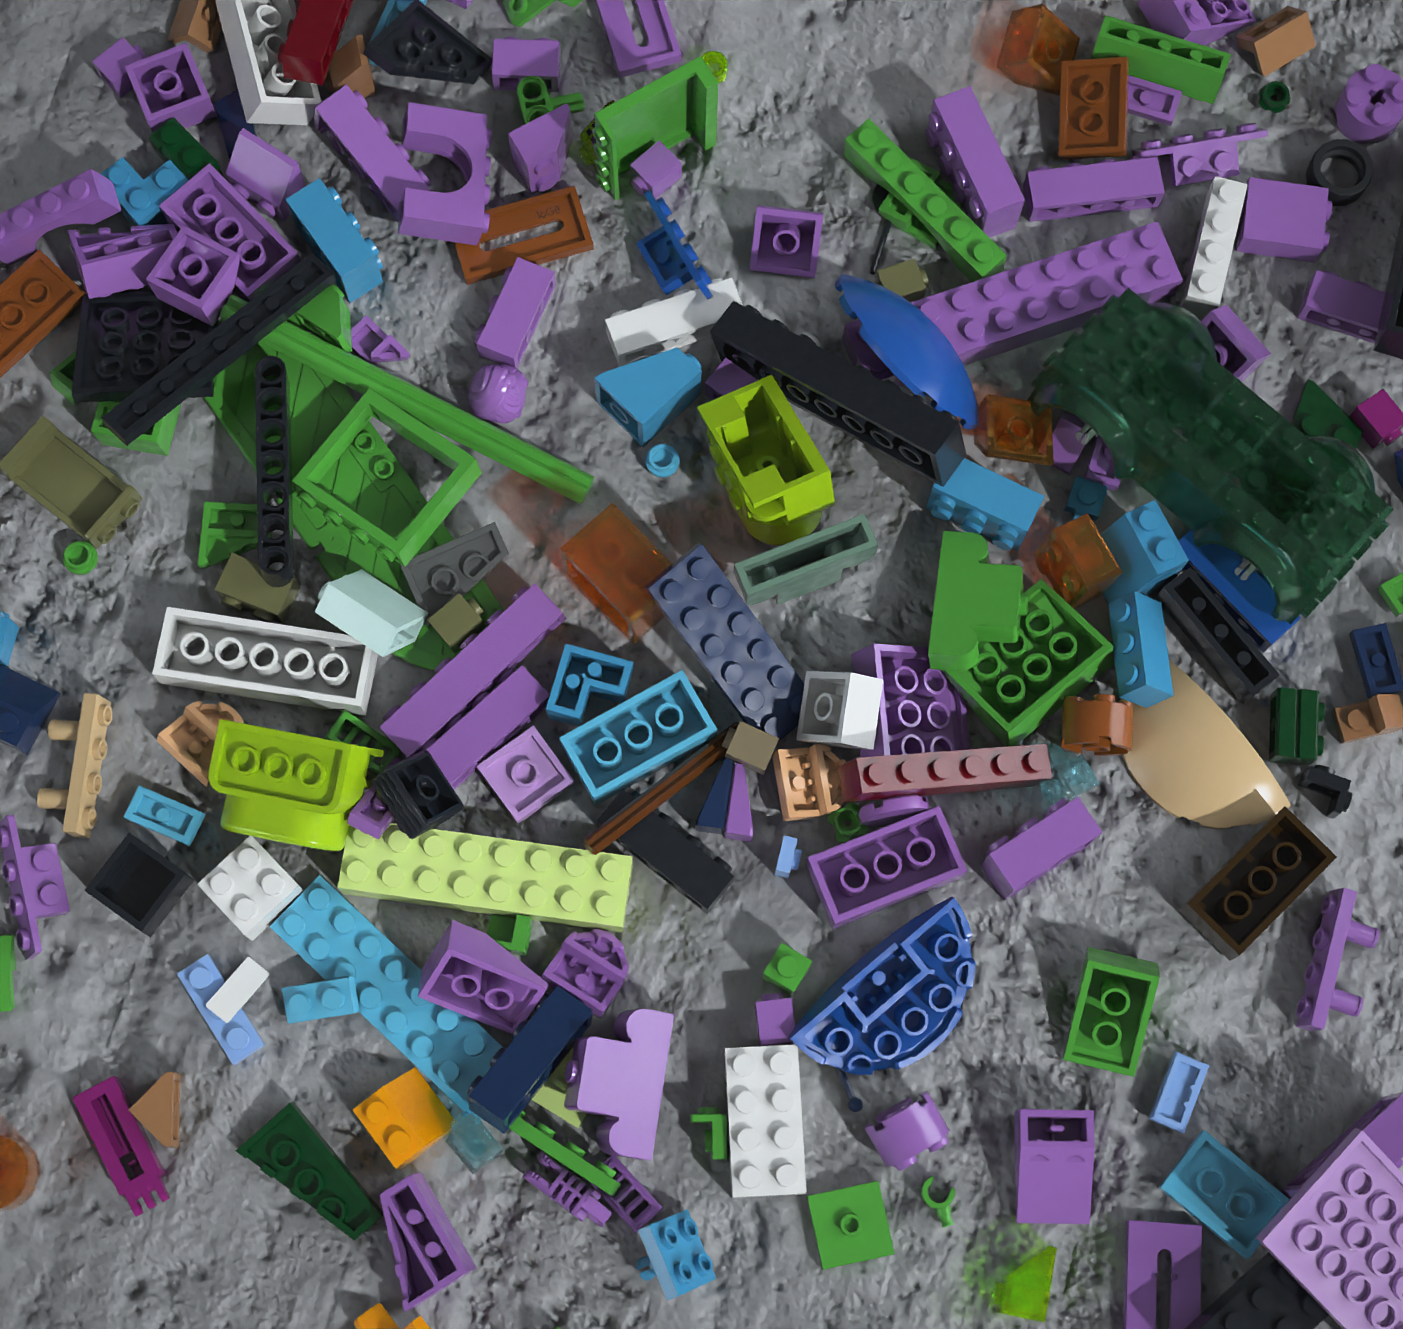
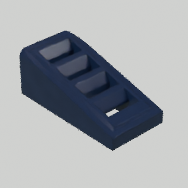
(714, 810)

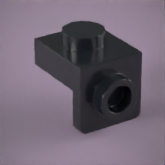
(1324, 781)

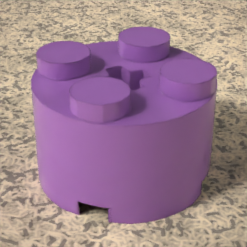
(1370, 105)
(907, 1131)

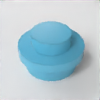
(662, 460)

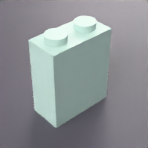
(371, 612)

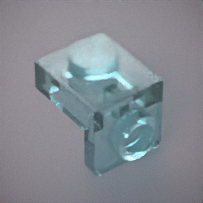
(1069, 780)
(472, 1141)

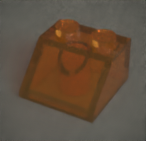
(1035, 48)
(1013, 431)

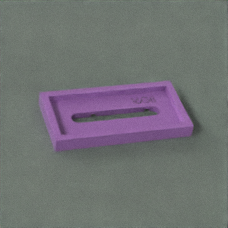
(627, 55)
(1142, 1246)

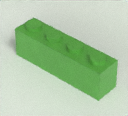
(1163, 58)

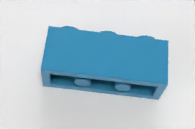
(1140, 649)

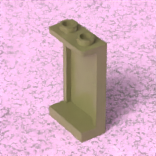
(70, 483)

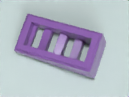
(738, 818)
(646, 1215)

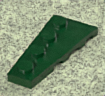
(305, 1164)

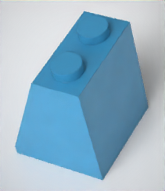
(649, 392)
(1144, 551)

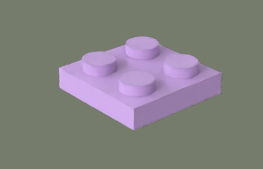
(525, 774)

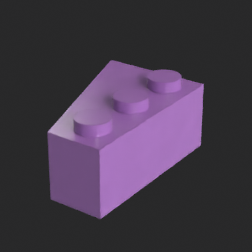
(119, 260)
(423, 1241)

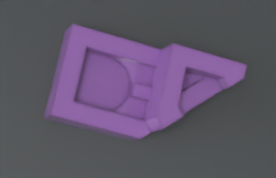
(374, 345)

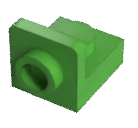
(717, 1137)

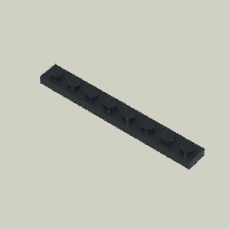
(218, 349)

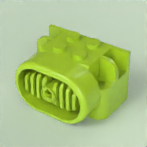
(767, 462)
(287, 784)

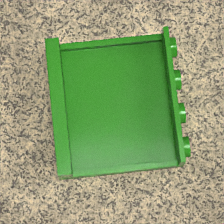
(664, 110)

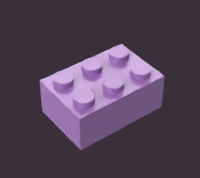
(1039, 846)

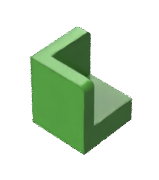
(511, 932)

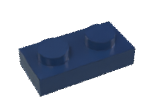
(1376, 660)

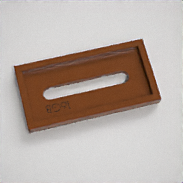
(523, 215)

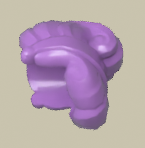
(497, 393)

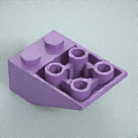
(1197, 19)
(1053, 1165)

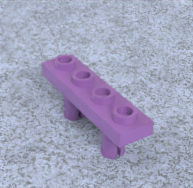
(1323, 970)

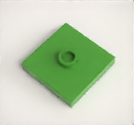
(850, 1225)

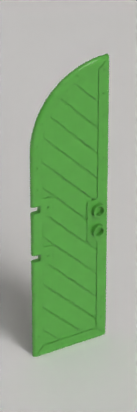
(362, 478)

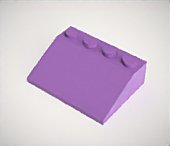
(917, 704)

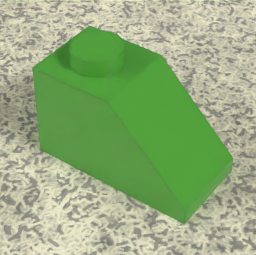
(328, 318)

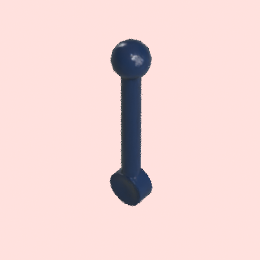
(854, 1104)

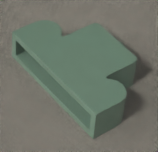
(806, 562)

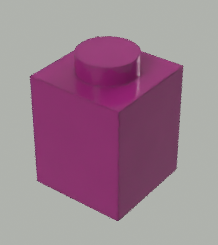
(1379, 419)

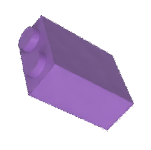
(1284, 220)

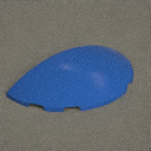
(910, 346)
(895, 997)

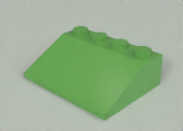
(1027, 680)

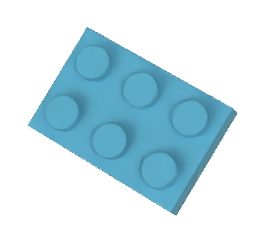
(1223, 1193)

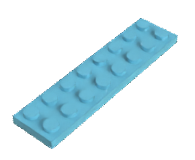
(343, 944)

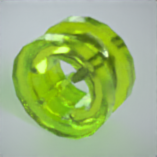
(717, 58)

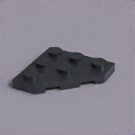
(427, 48)

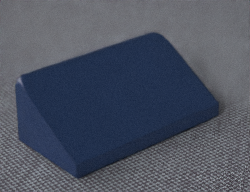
(232, 119)

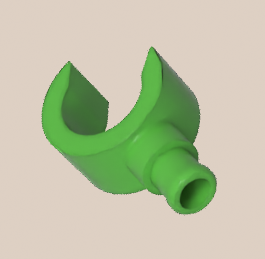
(942, 1209)

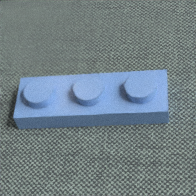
(237, 1036)

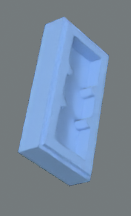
(1178, 1092)

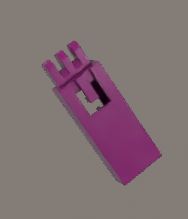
(115, 1135)

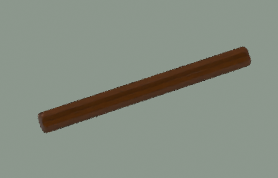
(657, 794)

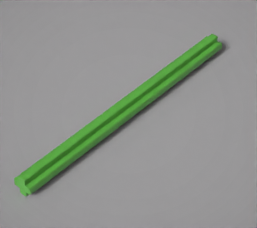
(425, 407)

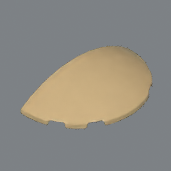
(1199, 761)

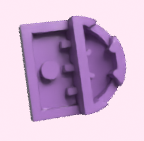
(589, 968)

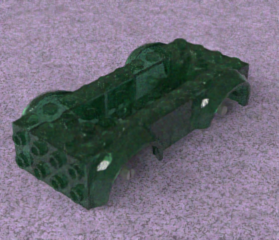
(1300, 497)

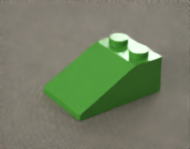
(1111, 1011)

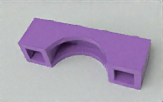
(81, 199)

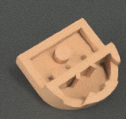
(193, 736)
(808, 782)

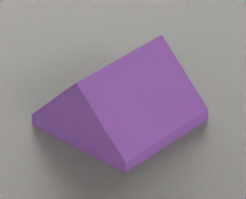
(786, 241)

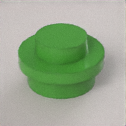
(80, 557)

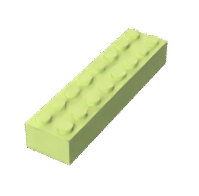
(489, 876)

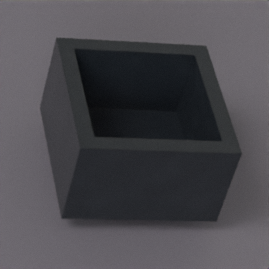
(139, 885)

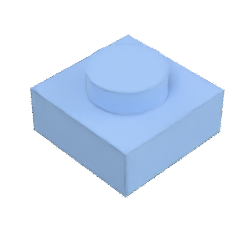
(788, 857)

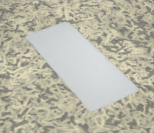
(237, 989)

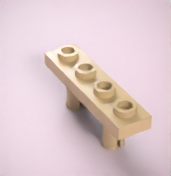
(85, 777)

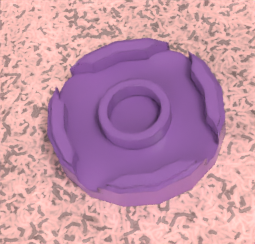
(893, 810)

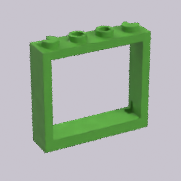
(434, 512)

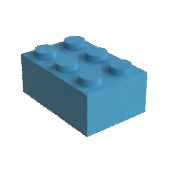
(336, 238)
(986, 504)

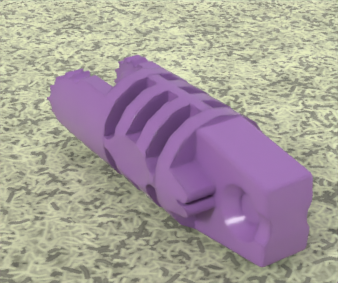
(569, 1192)

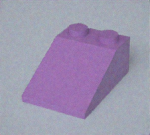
(480, 979)

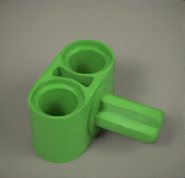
(534, 108)

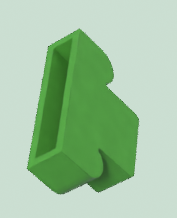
(972, 602)

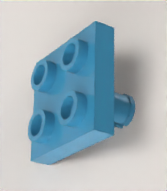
(675, 1255)

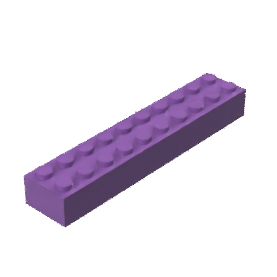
(1039, 297)

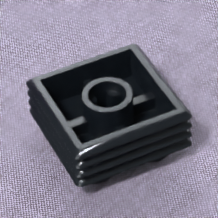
(417, 794)

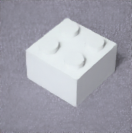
(840, 709)
(250, 888)

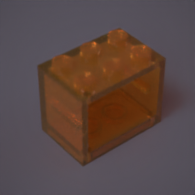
(613, 568)

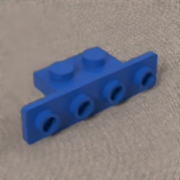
(668, 257)

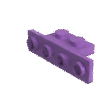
(1202, 157)
(34, 885)

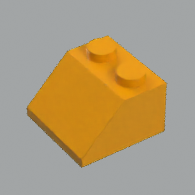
(405, 1118)

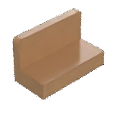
(197, 23)
(1278, 39)

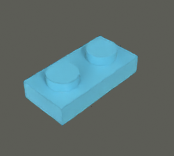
(164, 816)
(320, 999)

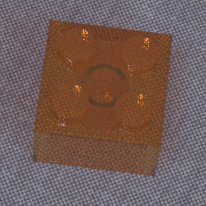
(1077, 562)

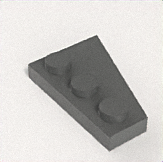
(454, 567)

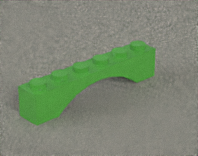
(893, 170)

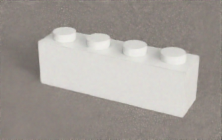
(1213, 246)
(668, 322)

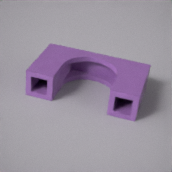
(463, 140)

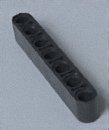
(274, 485)

